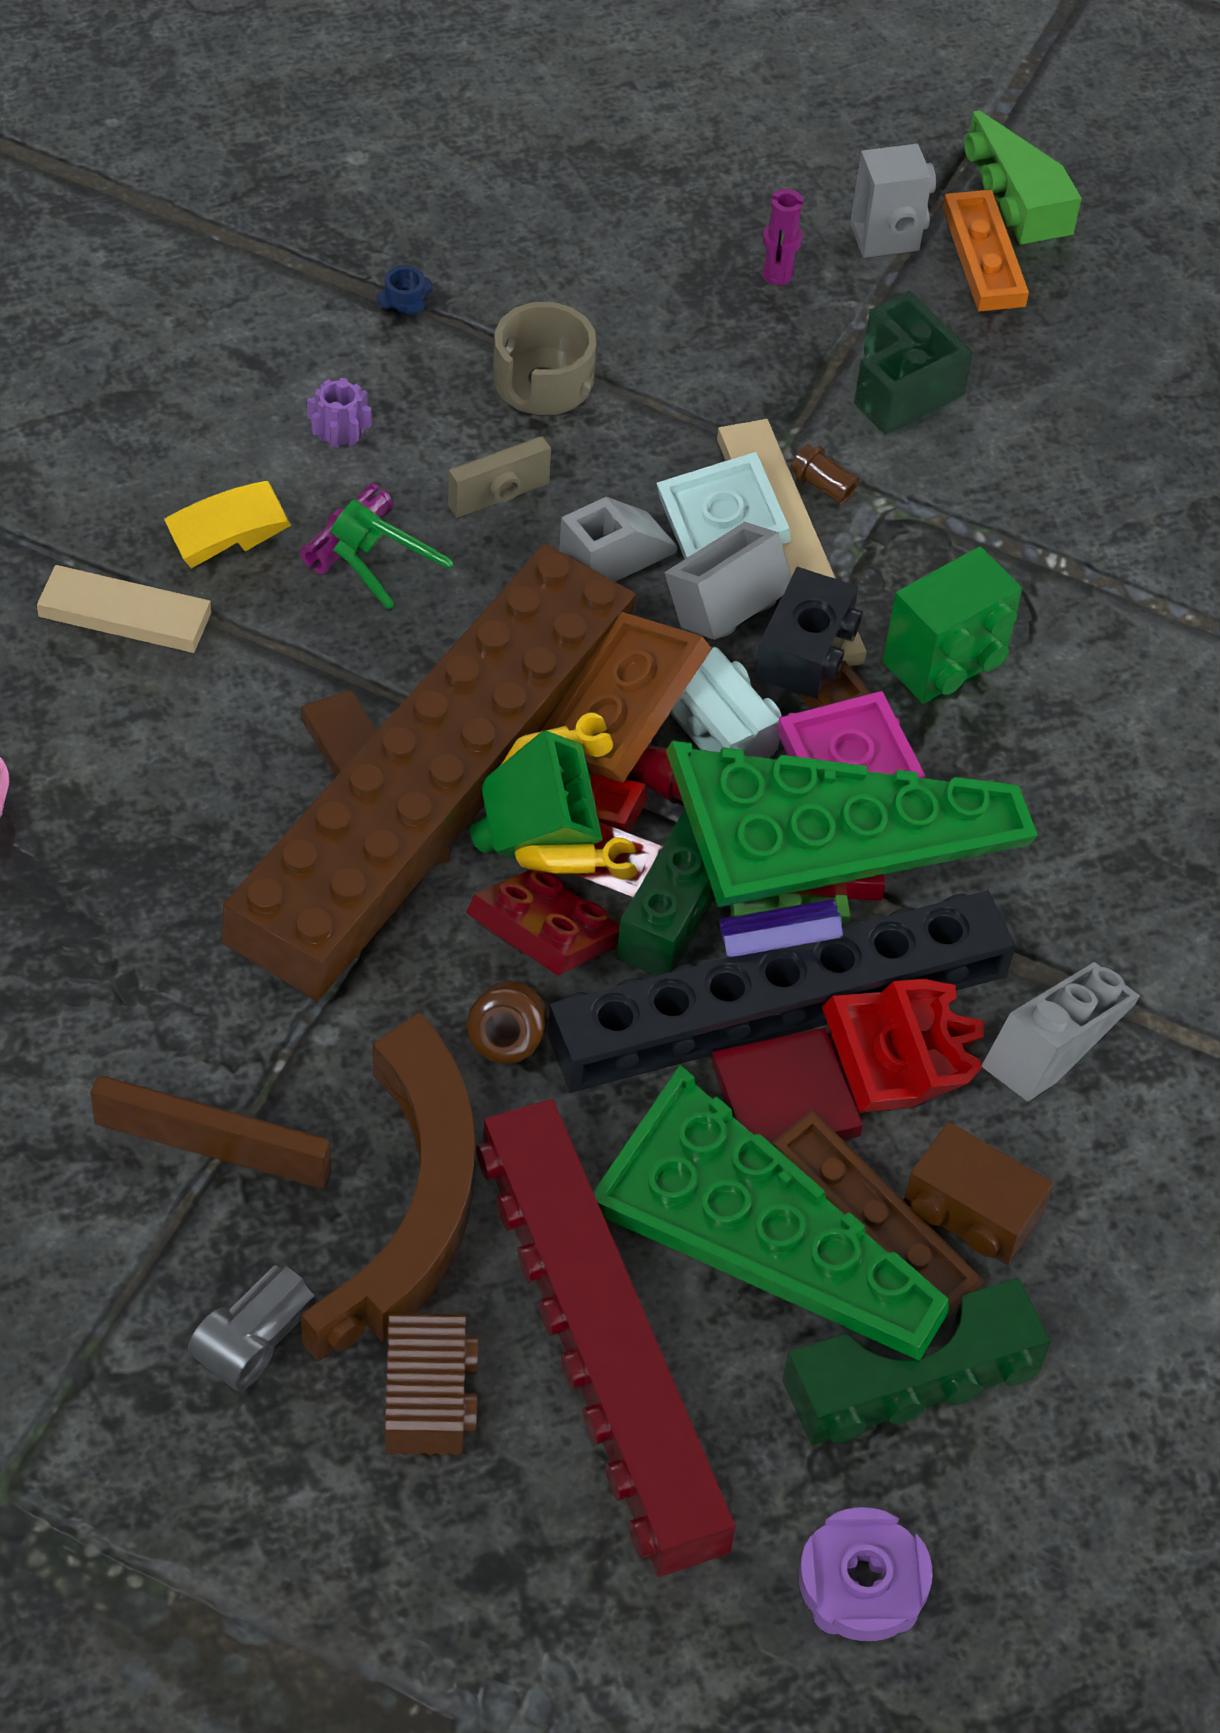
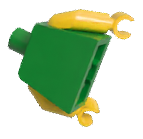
(545, 805)

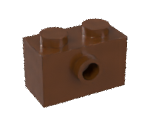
(977, 1193)

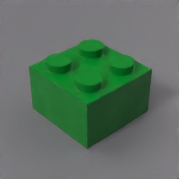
(951, 625)

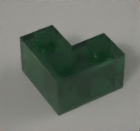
(909, 365)

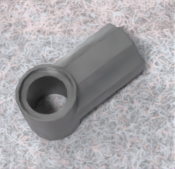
(242, 1340)

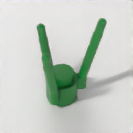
(362, 529)

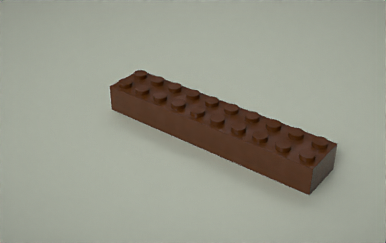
(420, 776)

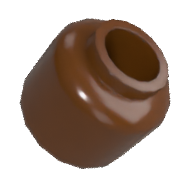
(507, 1022)

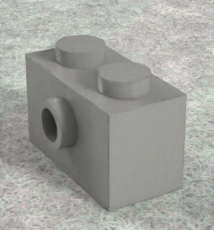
(891, 200)
(729, 580)

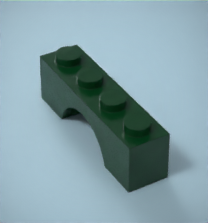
(846, 1388)

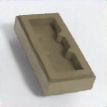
(499, 476)

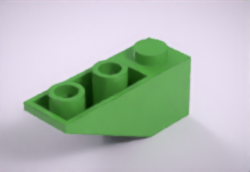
(1027, 184)

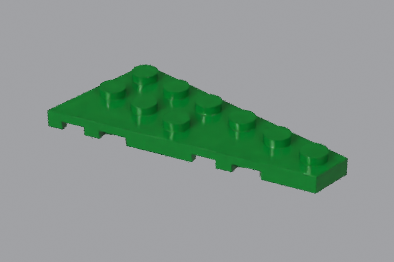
(822, 823)
(747, 1210)

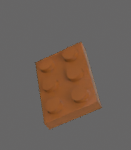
(632, 686)

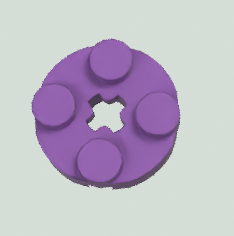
(855, 1610)

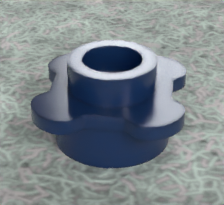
(405, 290)

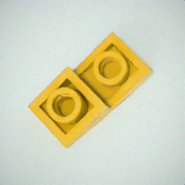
(231, 517)

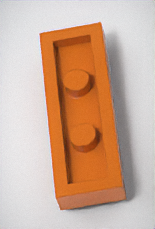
(985, 250)

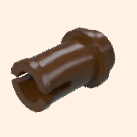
(824, 474)

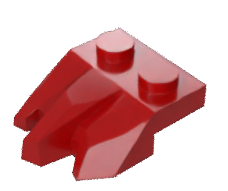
(903, 1043)

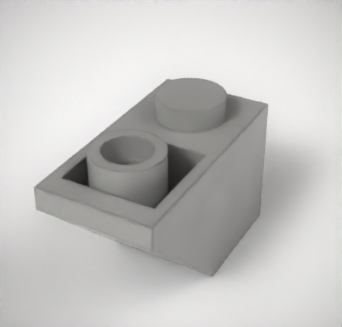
(614, 538)

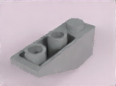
(1057, 1029)

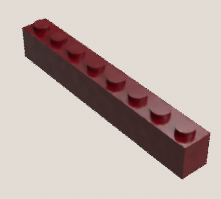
(605, 1340)

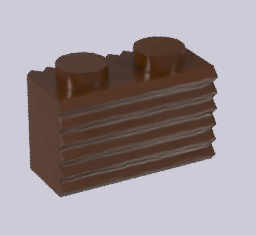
(427, 1384)

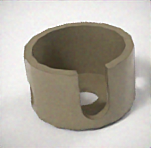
(554, 347)

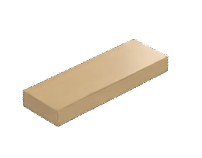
(124, 608)

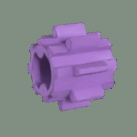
(339, 412)

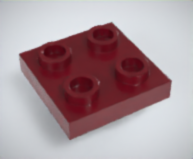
(545, 920)

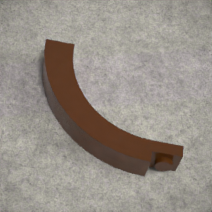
(434, 1100)

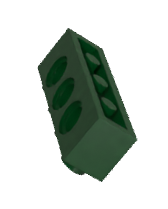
(667, 905)

